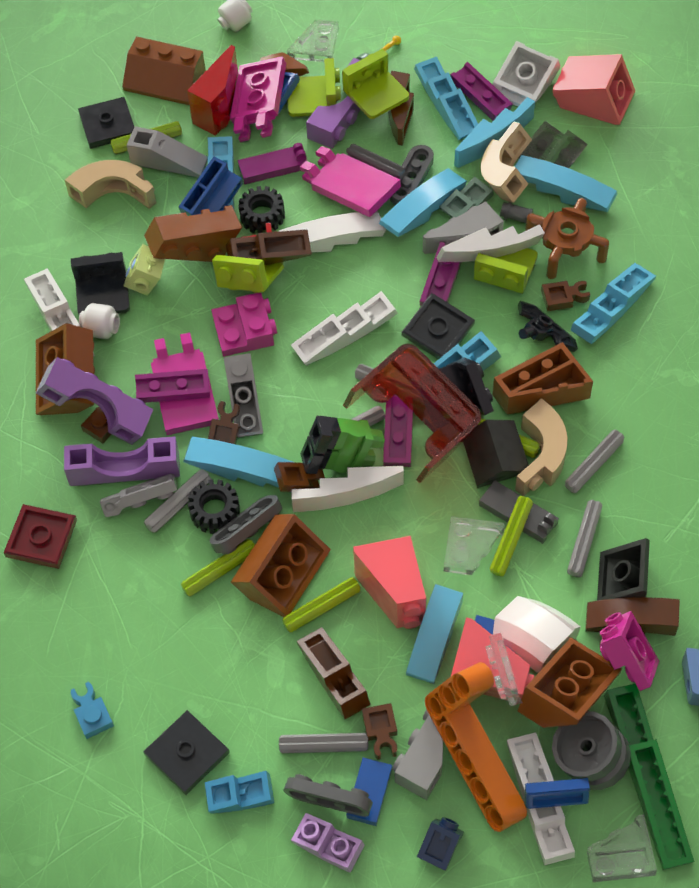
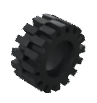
(258, 199)
(213, 492)

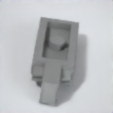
(139, 494)

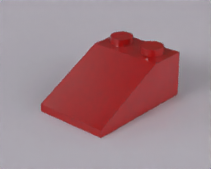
(213, 93)

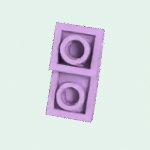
(328, 843)

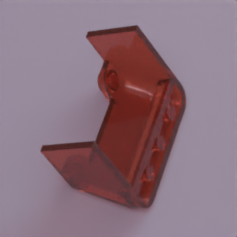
(430, 397)

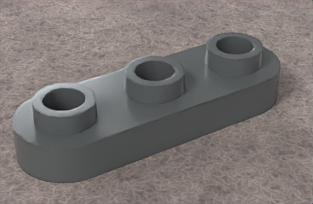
(414, 169)
(245, 524)
(328, 795)

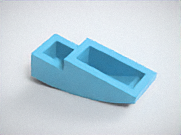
(476, 349)
(434, 633)

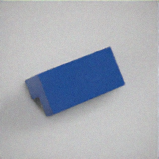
(212, 189)

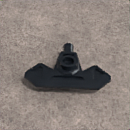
(543, 326)

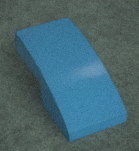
(240, 793)

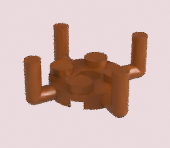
(564, 243)

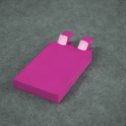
(257, 96)
(350, 181)
(187, 413)

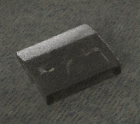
(554, 146)

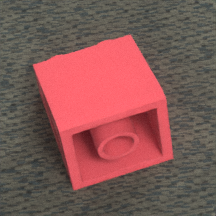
(595, 87)
(392, 579)
(473, 650)

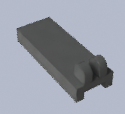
(501, 502)

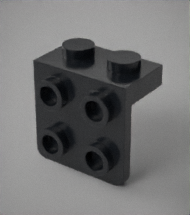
(101, 281)
(468, 377)

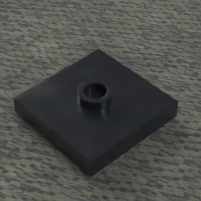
(106, 121)
(437, 326)
(186, 752)

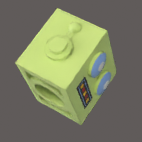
(143, 271)

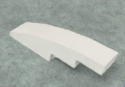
(340, 230)
(482, 242)
(50, 300)
(345, 329)
(358, 486)
(546, 822)

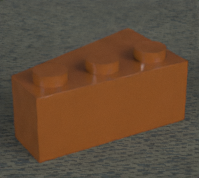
(192, 236)
(548, 376)

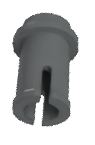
(514, 212)

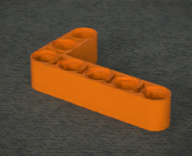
(471, 747)

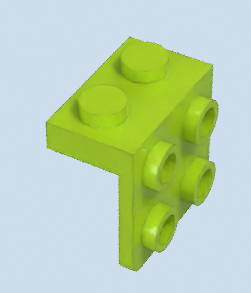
(373, 86)
(315, 91)
(506, 271)
(244, 273)

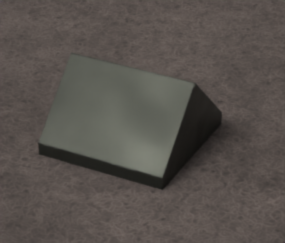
(495, 452)
(624, 571)

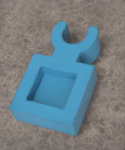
(92, 713)

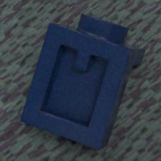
(440, 842)

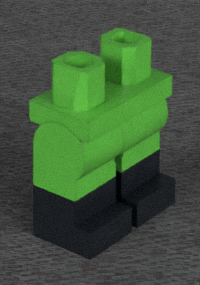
(340, 445)

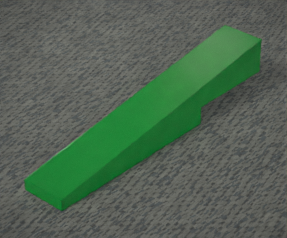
(650, 777)

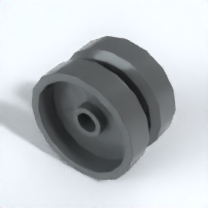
(592, 751)

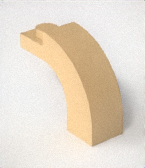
(499, 162)
(107, 177)
(547, 429)

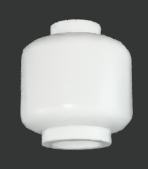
(234, 14)
(100, 319)

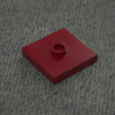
(40, 536)

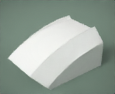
(525, 74)
(534, 630)

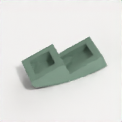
(471, 195)

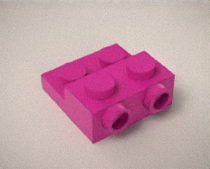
(244, 325)
(627, 646)

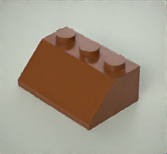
(162, 69)
(66, 343)
(281, 564)
(567, 686)

